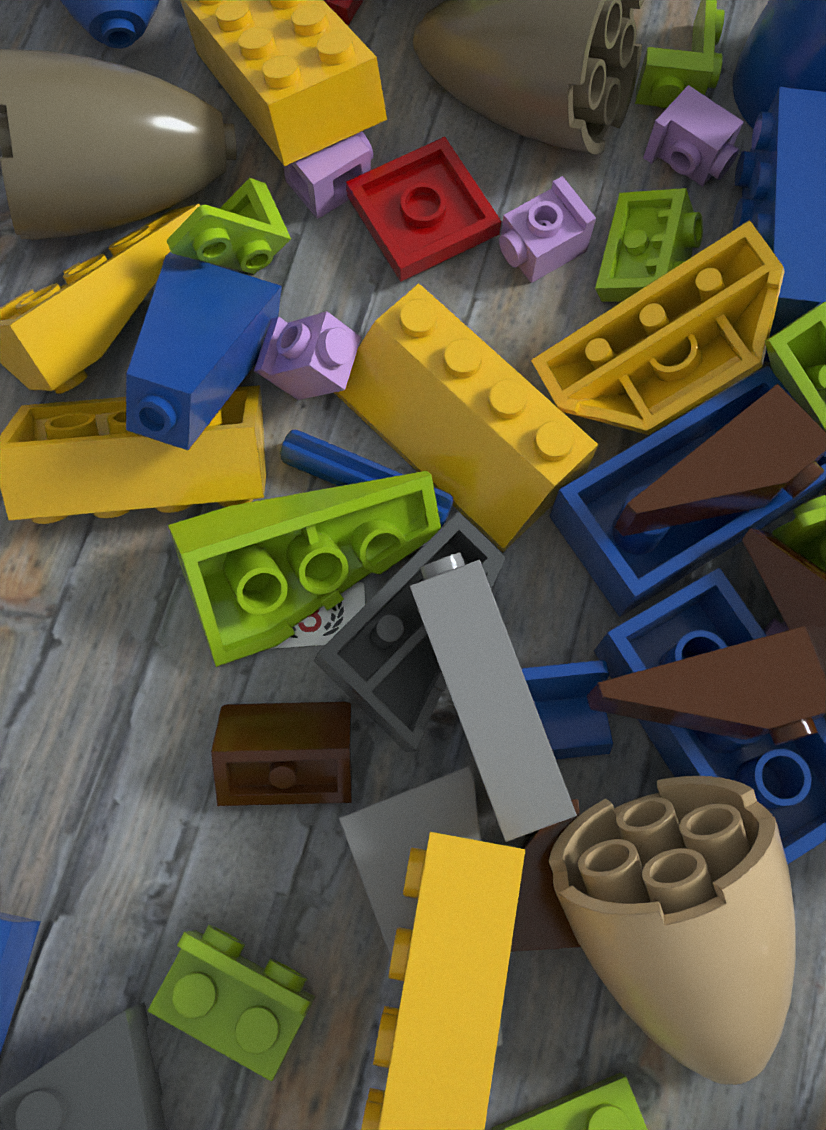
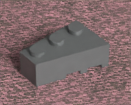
(385, 650)
(94, 1084)

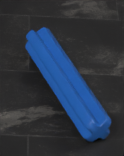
(342, 466)

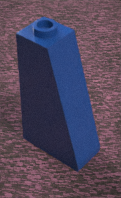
(195, 347)

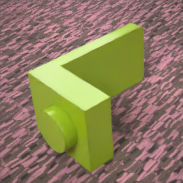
(670, 71)
(236, 236)

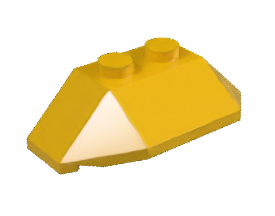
(671, 339)

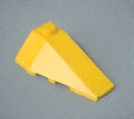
(66, 328)

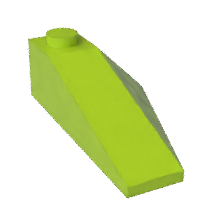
(284, 557)

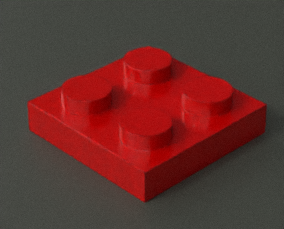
(423, 208)

